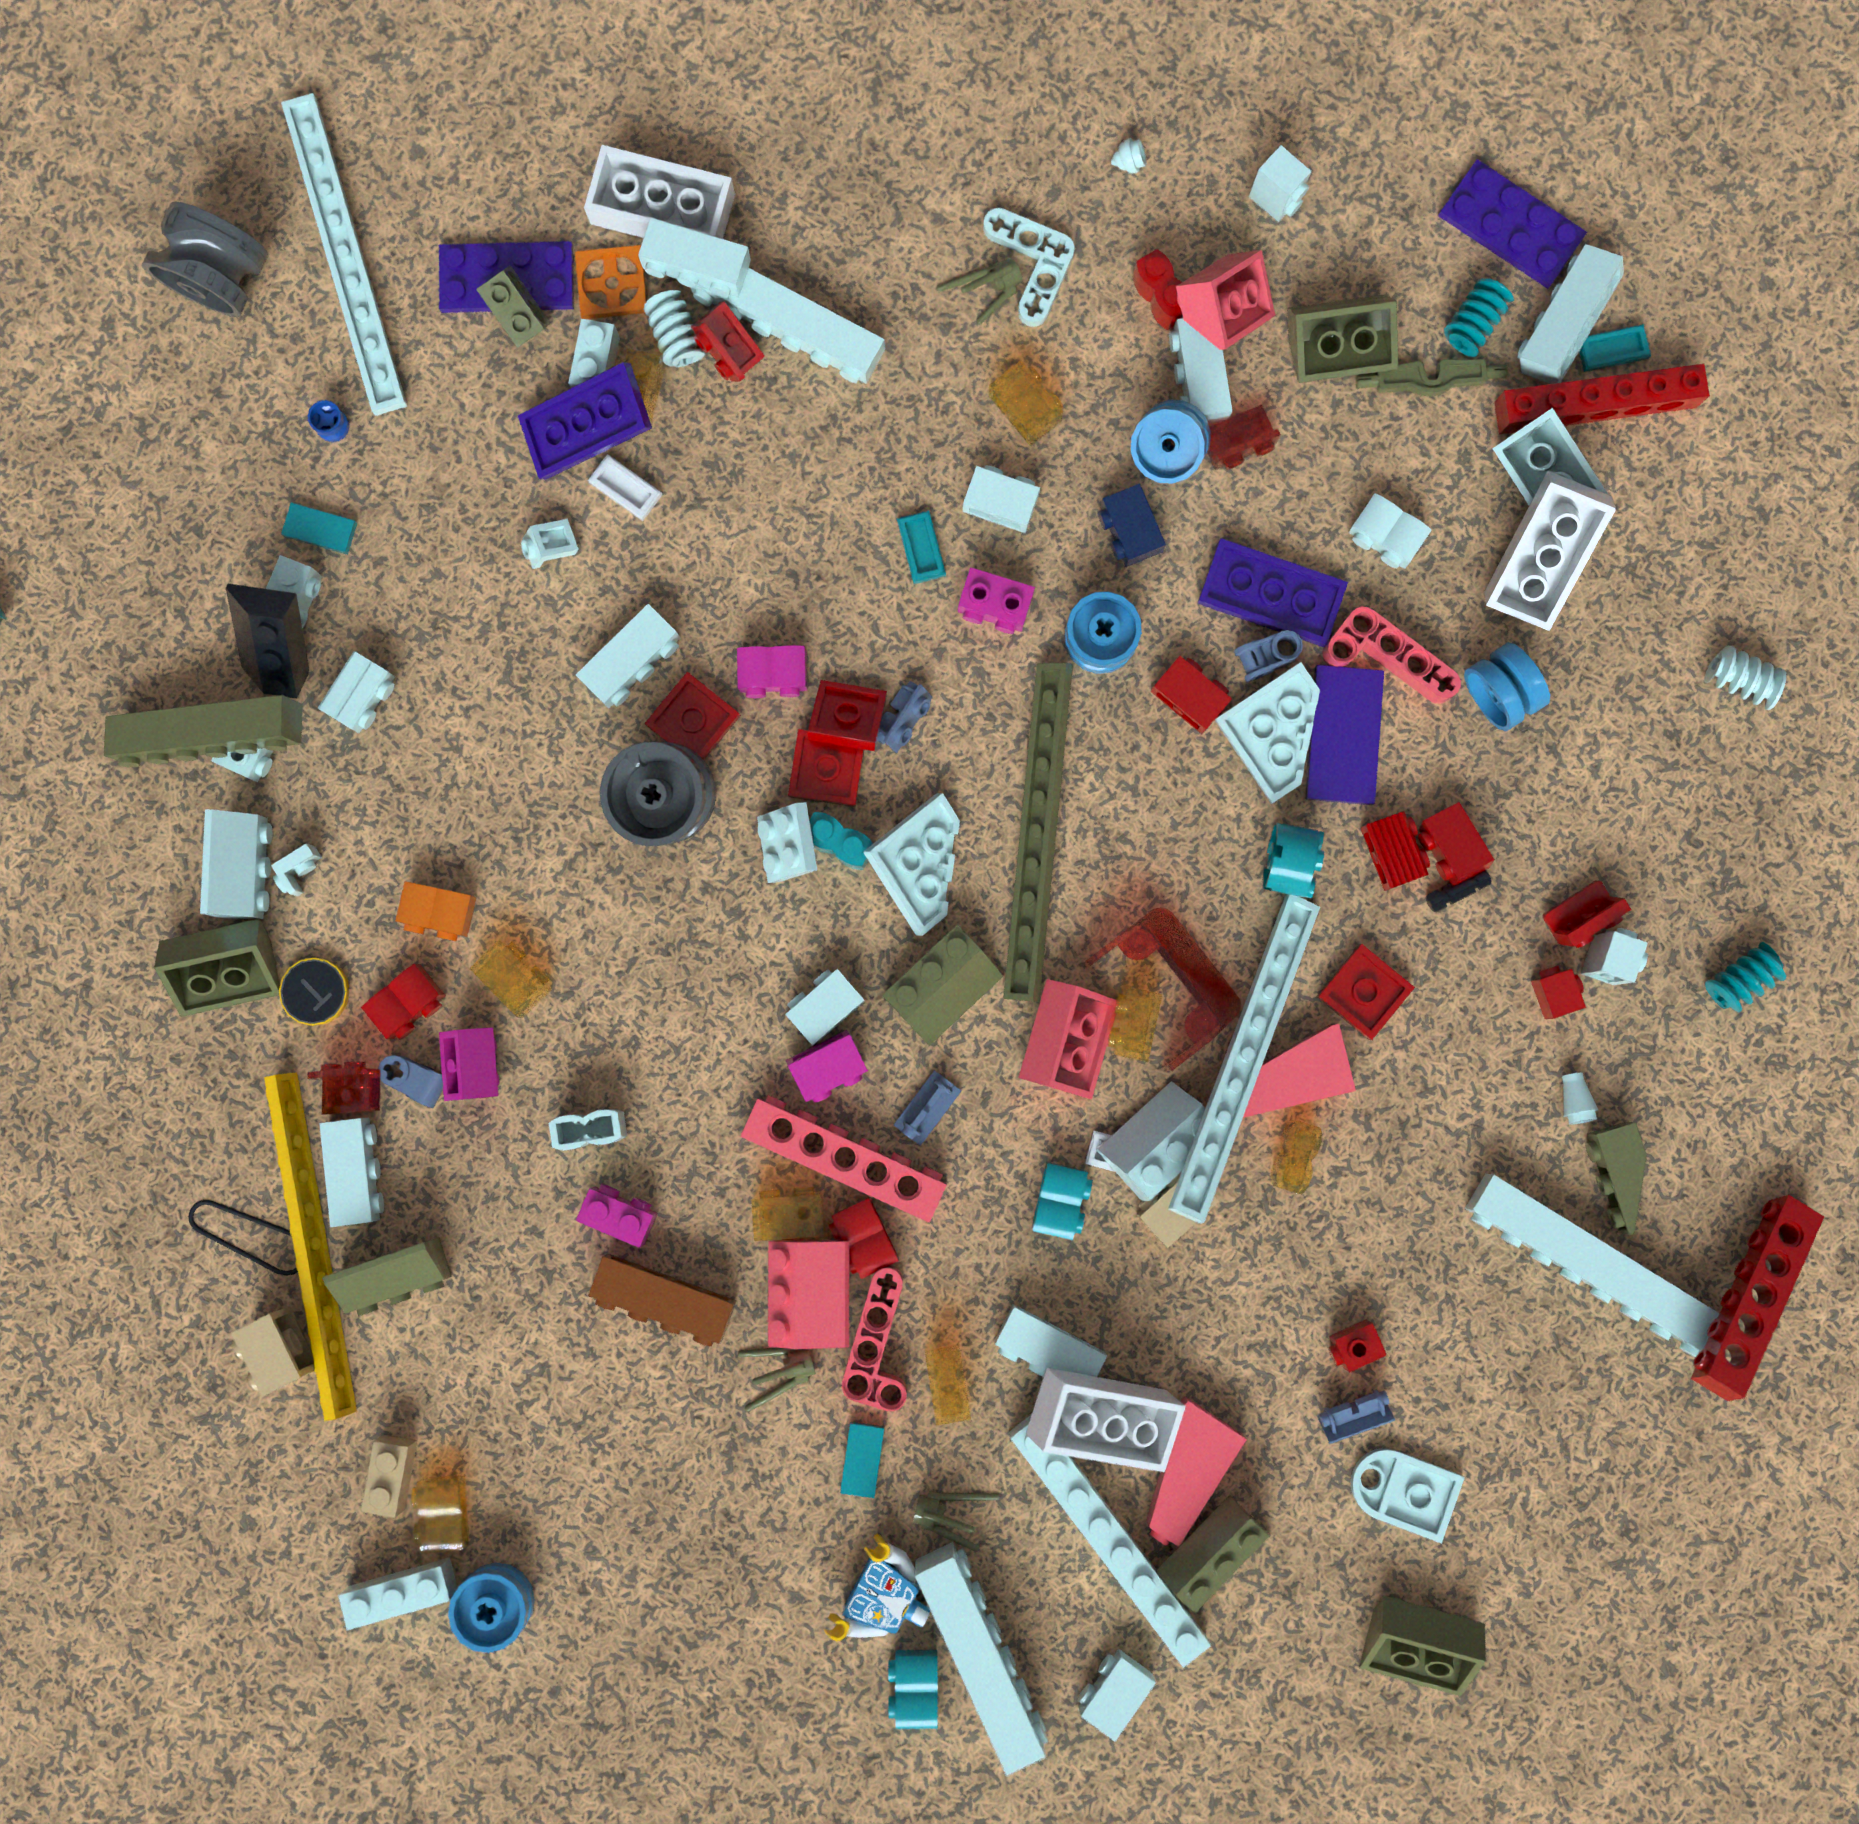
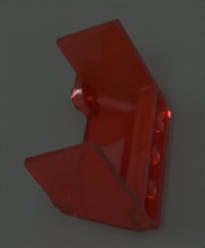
(1216, 998)

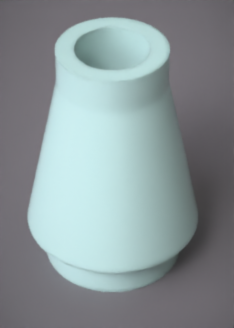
(1577, 1100)

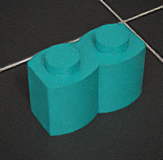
(845, 843)
(1060, 1201)
(915, 1689)

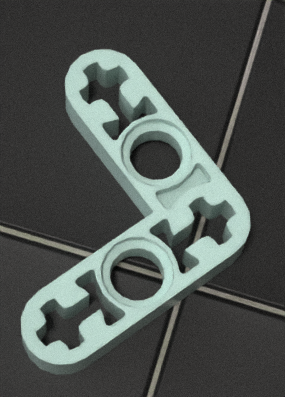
(1046, 260)

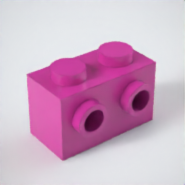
(995, 601)
(468, 1064)
(826, 1067)
(617, 1216)

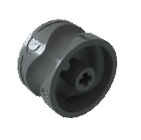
(205, 259)
(651, 768)

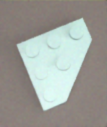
(1274, 731)
(918, 862)

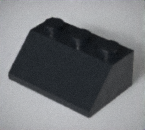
(269, 638)

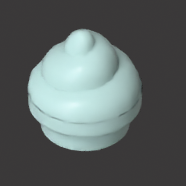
(1130, 156)

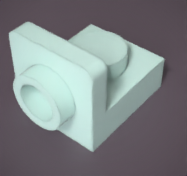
(548, 542)
(297, 862)

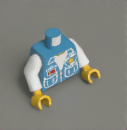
(881, 1596)

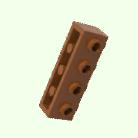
(662, 1299)

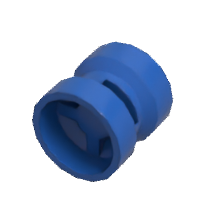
(323, 415)

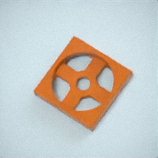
(609, 255)

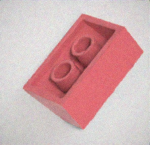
(1227, 298)
(1068, 1039)
(808, 1293)

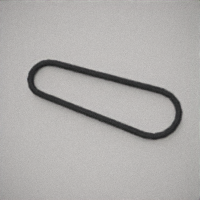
(232, 1247)

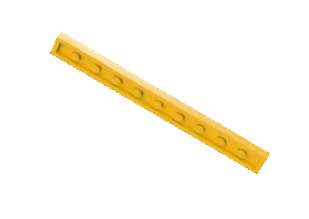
(310, 1245)

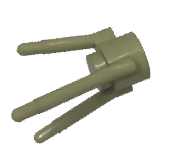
(1001, 277)
(797, 1365)
(931, 1515)

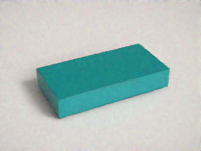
(1614, 348)
(319, 528)
(921, 547)
(862, 1460)

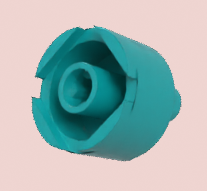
(1292, 860)

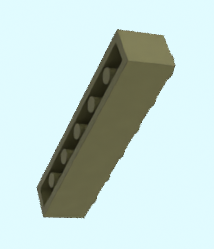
(203, 730)

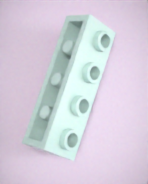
(1571, 314)

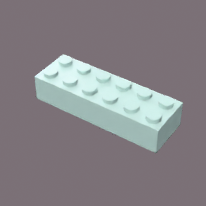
(980, 1659)

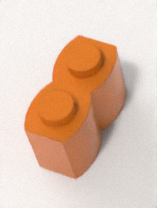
(436, 910)

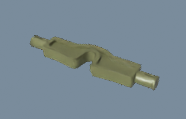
(1449, 374)

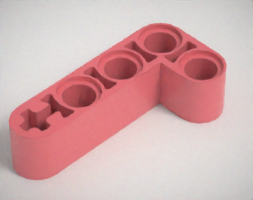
(1397, 661)
(877, 1334)

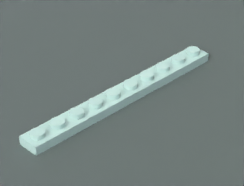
(344, 254)
(1244, 1059)

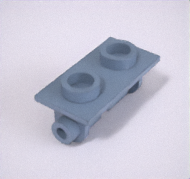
(912, 703)
(927, 1108)
(1356, 1416)

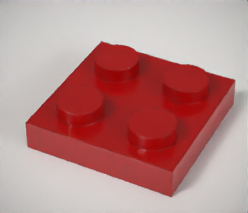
(847, 715)
(692, 716)
(825, 772)
(1365, 992)

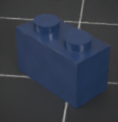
(1131, 525)

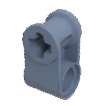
(1262, 656)
(417, 1082)

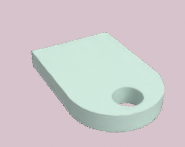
(1408, 1492)

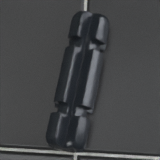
(1438, 900)

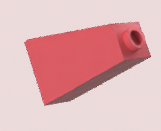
(1303, 1073)
(1194, 1469)

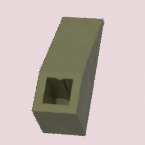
(1621, 1167)

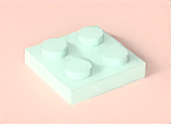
(786, 843)

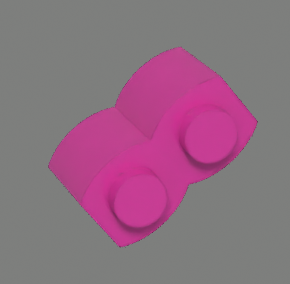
(772, 670)

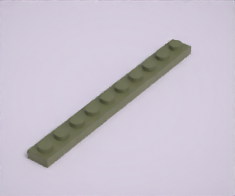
(1038, 832)

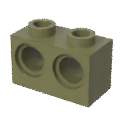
(513, 306)

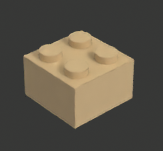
(273, 1351)

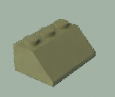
(1343, 338)
(218, 967)
(943, 985)
(390, 1277)
(1212, 1554)
(1424, 1646)

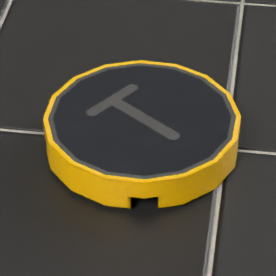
(314, 991)

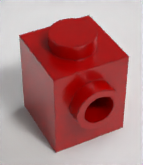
(1558, 992)
(1356, 1346)

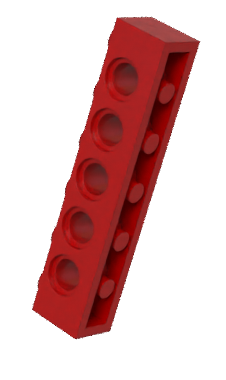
(1604, 397)
(1760, 1318)

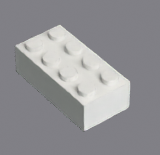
(636, 187)
(1549, 550)
(1105, 1420)

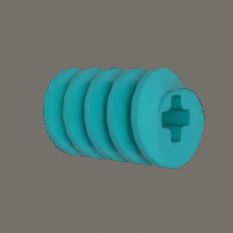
(1477, 316)
(1746, 977)

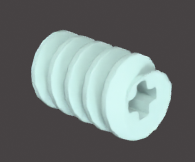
(670, 329)
(1747, 674)

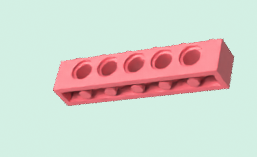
(760, 1131)

